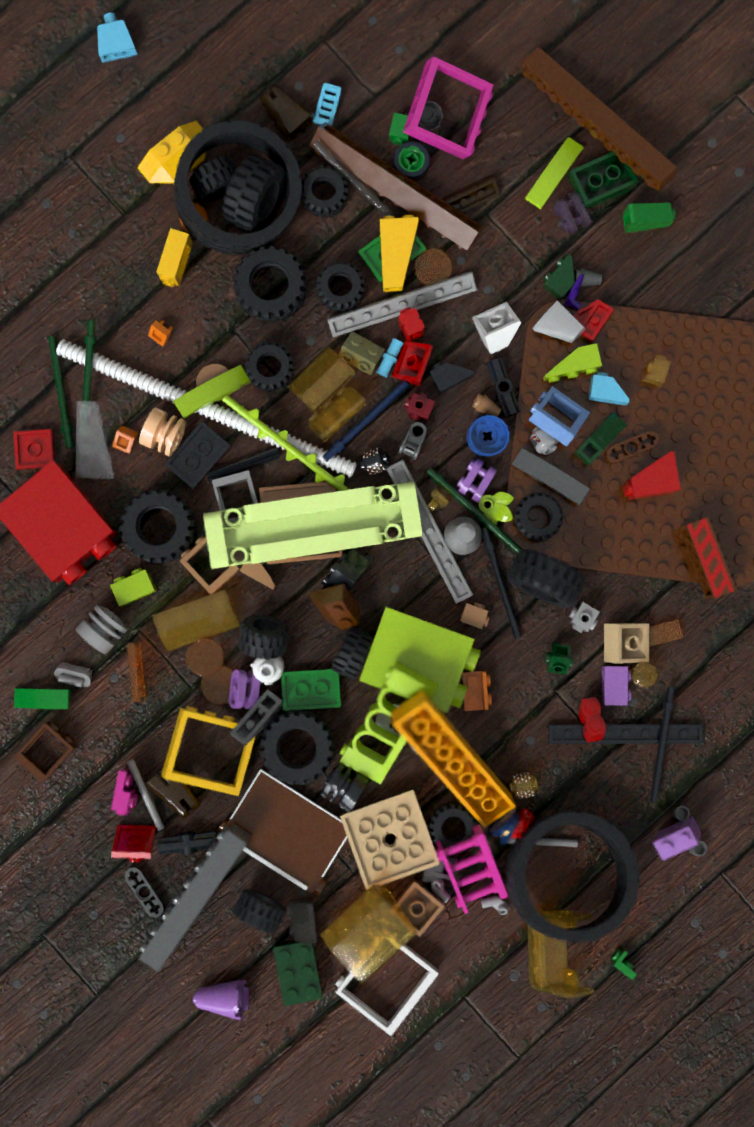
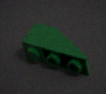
(600, 439)

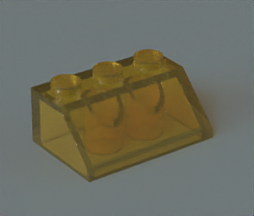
(322, 380)
(336, 413)

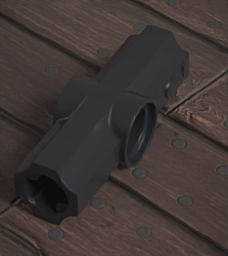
(498, 376)
(186, 842)

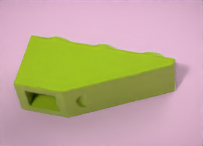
(580, 360)

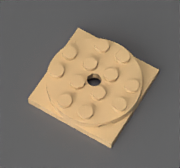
(384, 861)

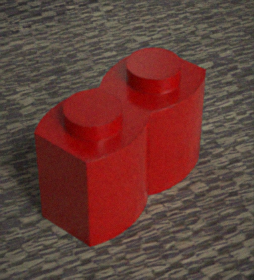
(589, 714)

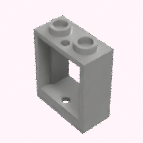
(231, 480)

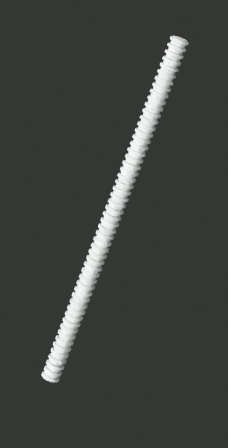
(213, 411)

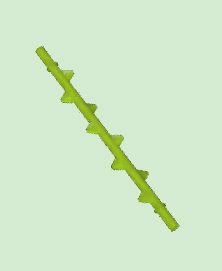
(281, 439)

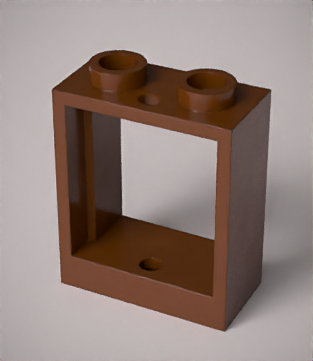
(31, 765)

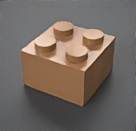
(419, 905)

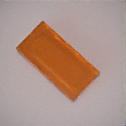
(665, 632)

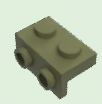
(361, 353)

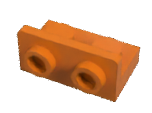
(476, 694)

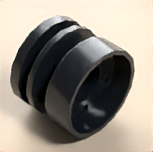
(344, 786)

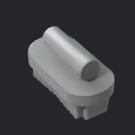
(73, 675)

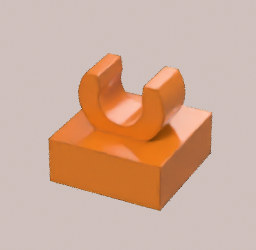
(160, 333)

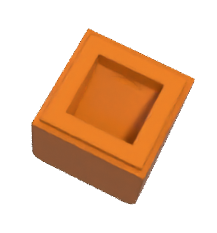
(125, 439)

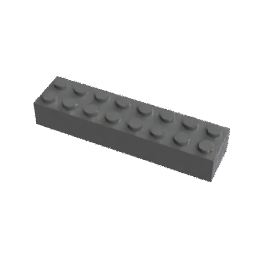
(197, 892)

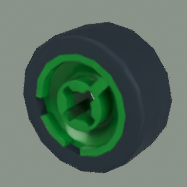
(418, 153)

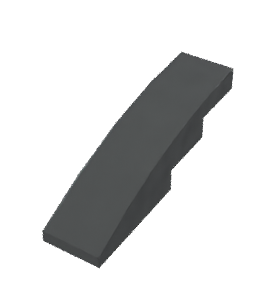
(551, 476)

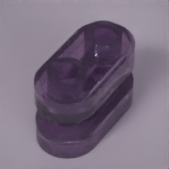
(561, 209)

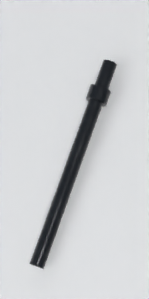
(490, 547)
(668, 707)

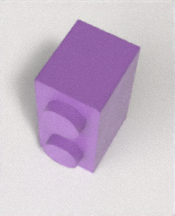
(615, 685)

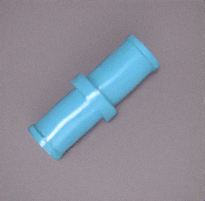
(390, 357)

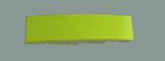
(554, 173)
(212, 391)

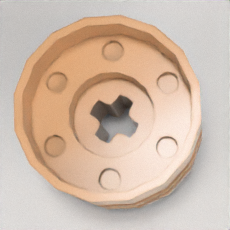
(160, 431)

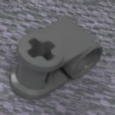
(413, 442)

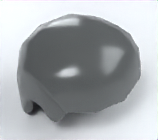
(431, 116)

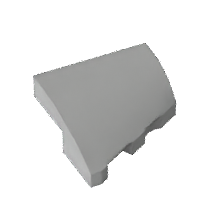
(559, 324)

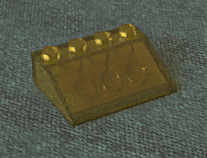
(369, 932)

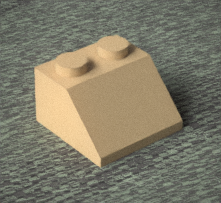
(626, 642)

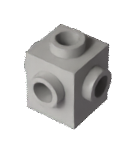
(590, 617)

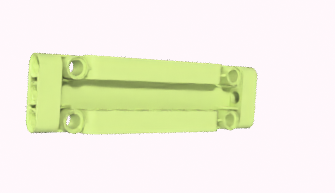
(312, 524)

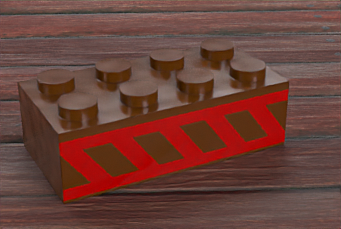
(708, 558)

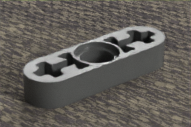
(132, 882)

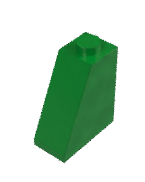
(647, 216)

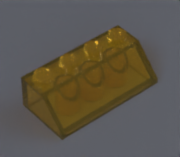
(196, 620)

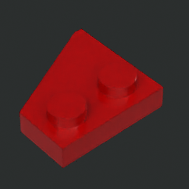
(593, 318)

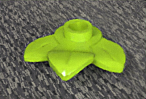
(499, 510)

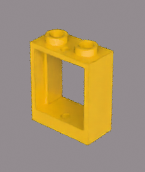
(174, 257)

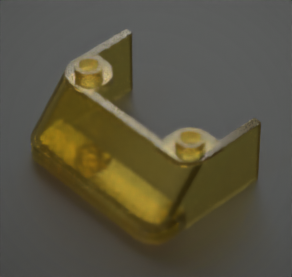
(549, 958)

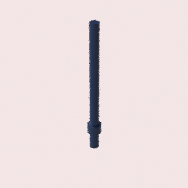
(340, 444)

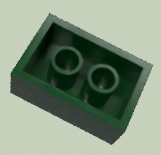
(602, 180)
(297, 972)

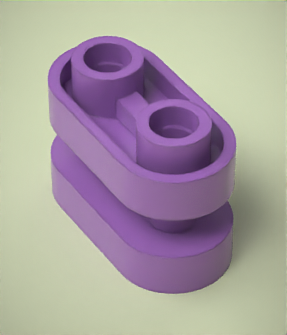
(475, 468)
(243, 689)

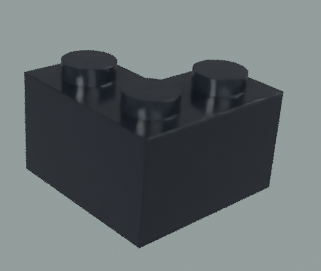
(348, 571)

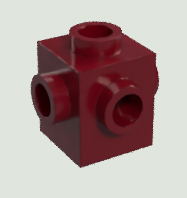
(419, 413)

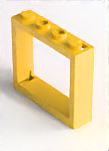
(208, 716)

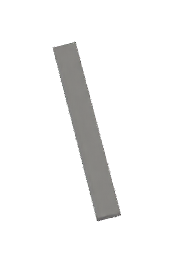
(391, 307)
(434, 540)

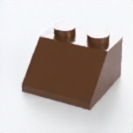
(337, 606)

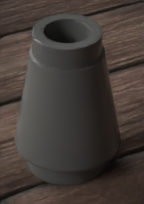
(590, 278)

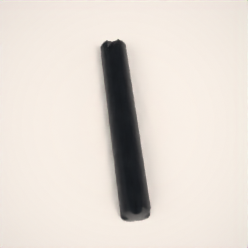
(243, 464)

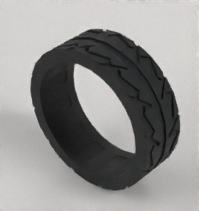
(245, 134)
(626, 886)

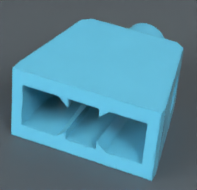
(114, 39)

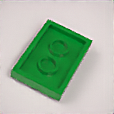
(372, 255)
(310, 689)

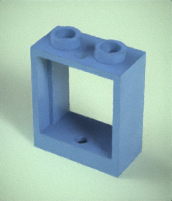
(551, 424)

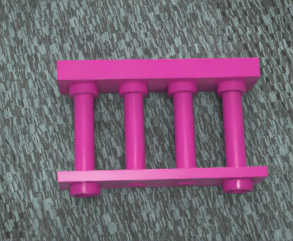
(489, 871)

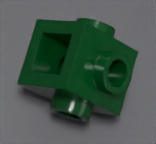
(559, 658)

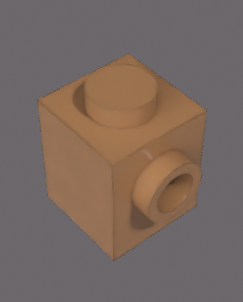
(475, 615)

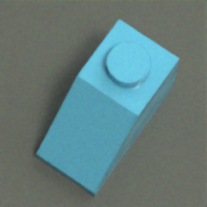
(606, 390)

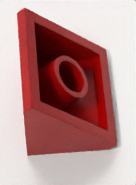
(412, 362)

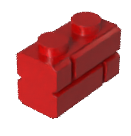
(411, 324)

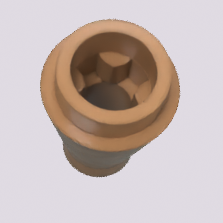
(486, 405)

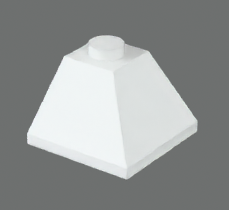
(497, 327)

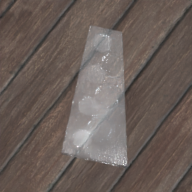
(91, 443)

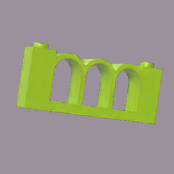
(366, 760)

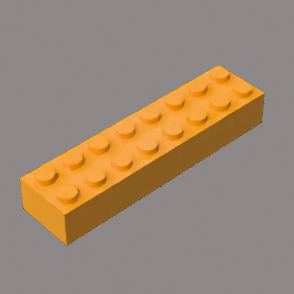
(452, 759)

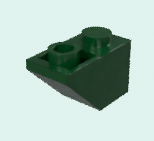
(562, 279)

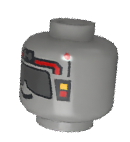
(543, 441)

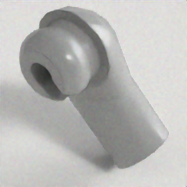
(437, 888)
(498, 903)

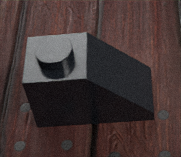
(448, 376)

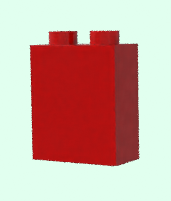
(57, 524)

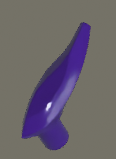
(573, 293)

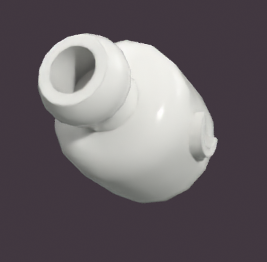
(268, 669)

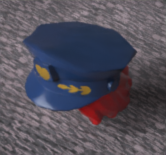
(511, 825)

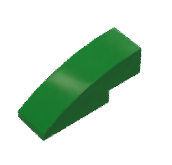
(42, 698)

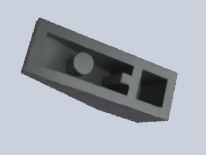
(257, 717)

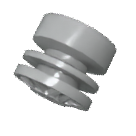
(101, 629)

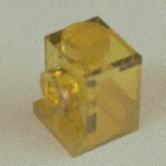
(657, 370)

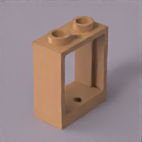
(220, 581)

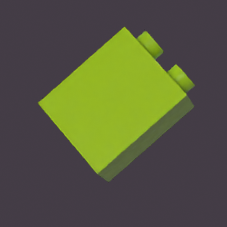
(426, 650)

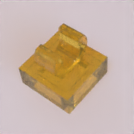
(438, 500)

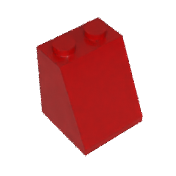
(654, 480)

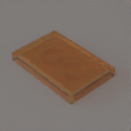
(136, 672)

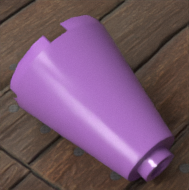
(224, 999)

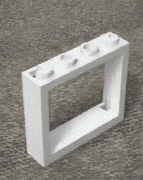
(391, 1025)

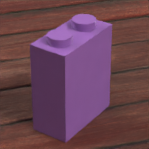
(677, 838)

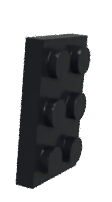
(197, 455)

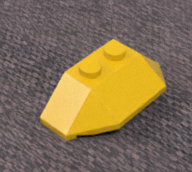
(162, 160)

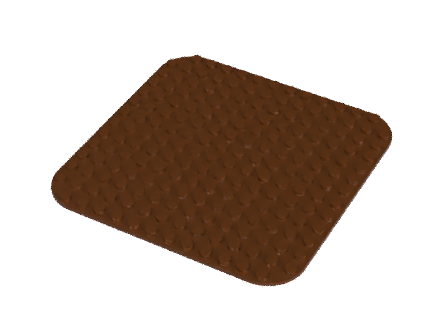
(698, 413)

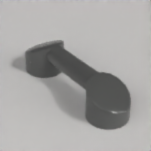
(682, 813)

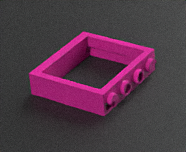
(411, 126)

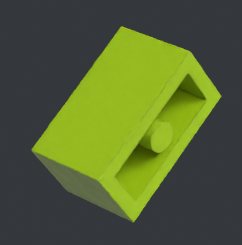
(133, 587)

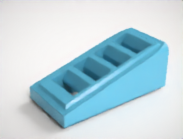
(328, 88)

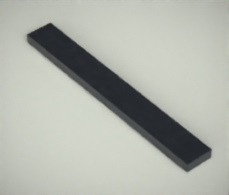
(627, 734)

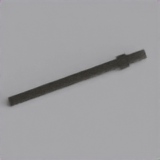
(382, 208)

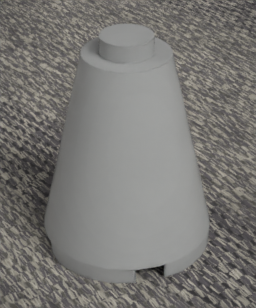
(463, 535)

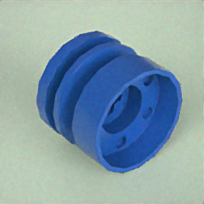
(498, 433)

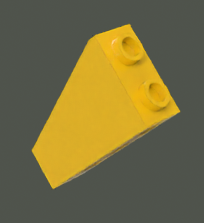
(396, 248)

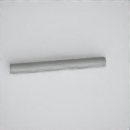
(145, 794)
(552, 842)

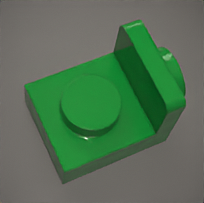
(625, 966)

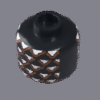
(374, 461)

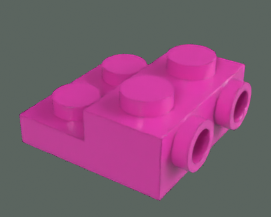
(124, 797)

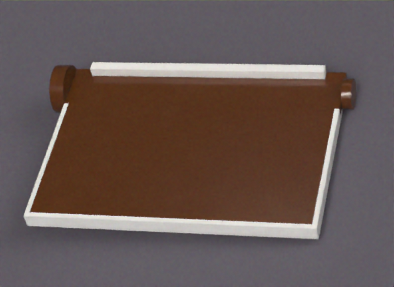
(288, 832)

